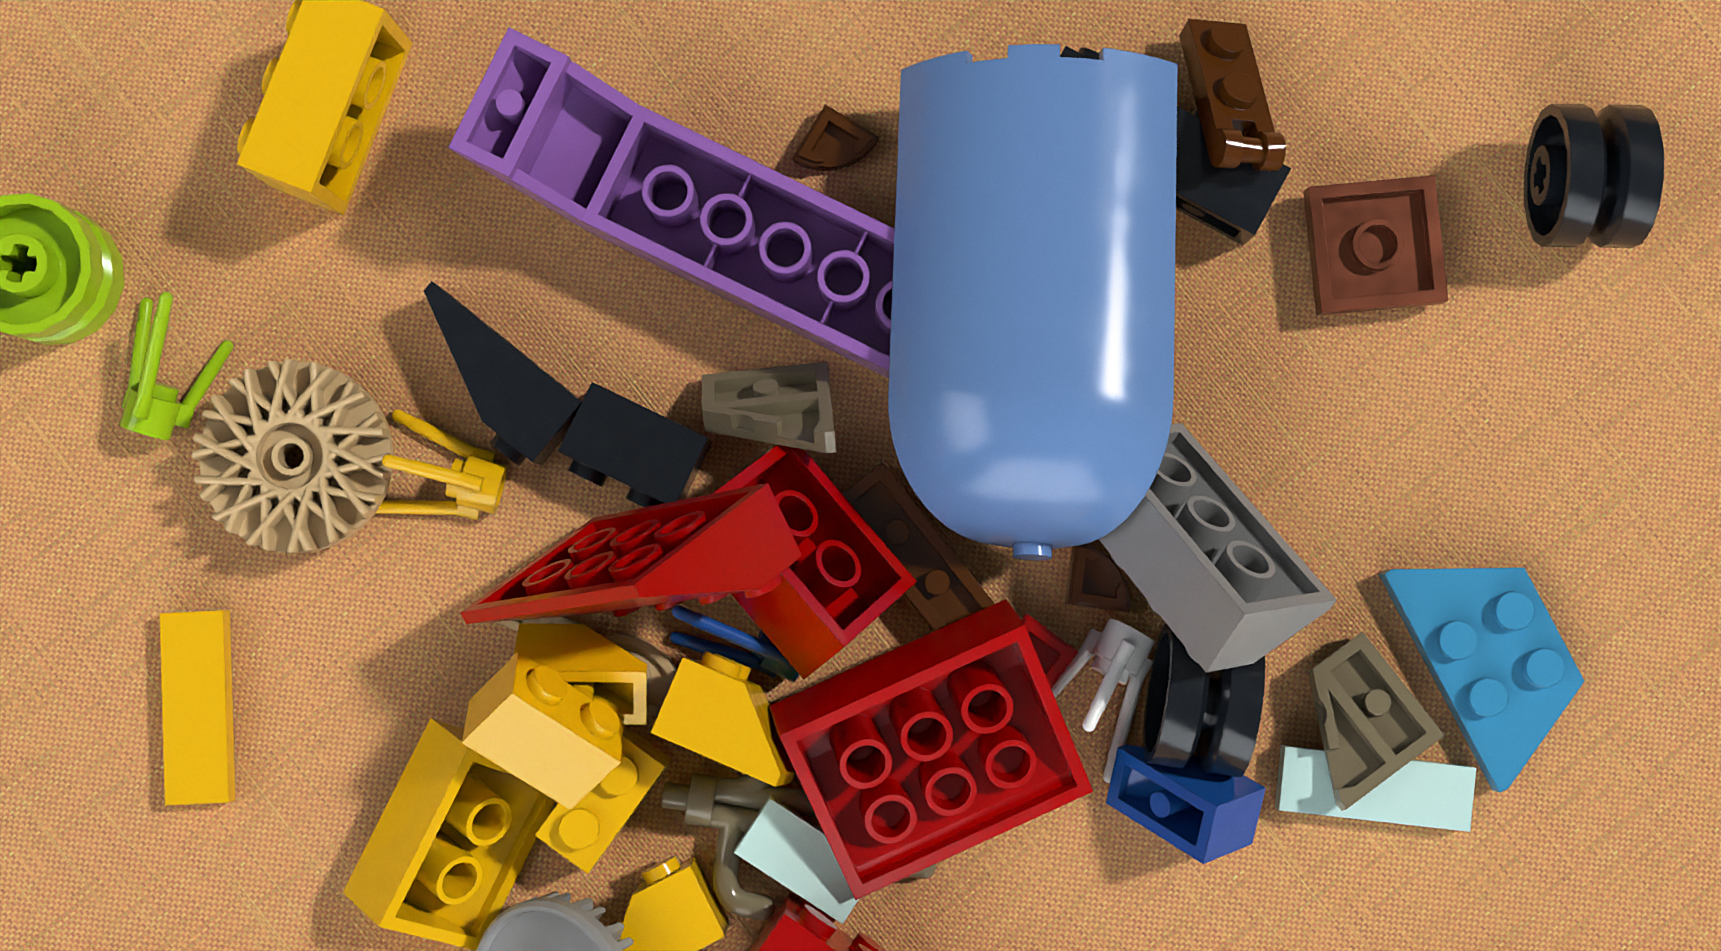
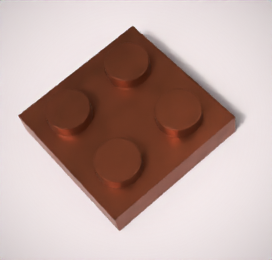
(1375, 245)

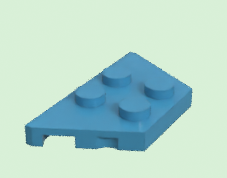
(1490, 658)

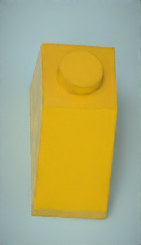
(589, 665)
(673, 910)

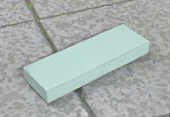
(1415, 795)

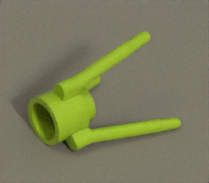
(151, 405)

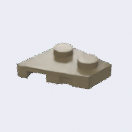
(772, 406)
(1366, 720)

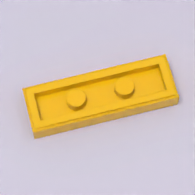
(197, 707)

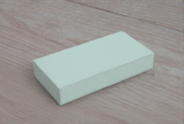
(797, 857)

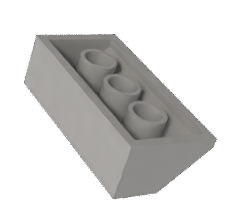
(1214, 562)

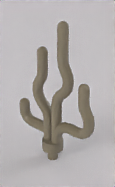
(731, 808)

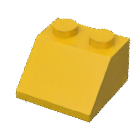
(724, 719)

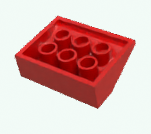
(652, 558)
(931, 748)

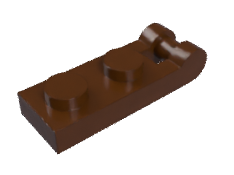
(1230, 96)

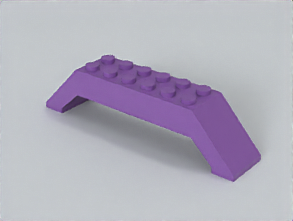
(682, 200)

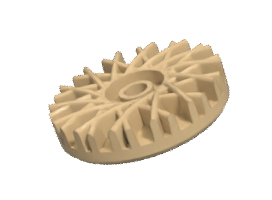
(249, 450)

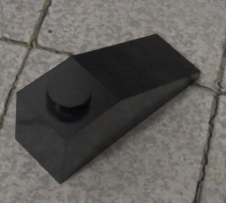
(508, 388)

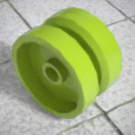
(55, 271)

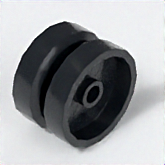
(1593, 175)
(1201, 711)

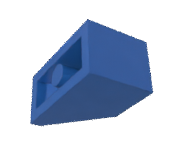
(1186, 806)

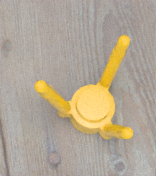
(473, 482)

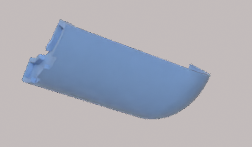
(1034, 291)

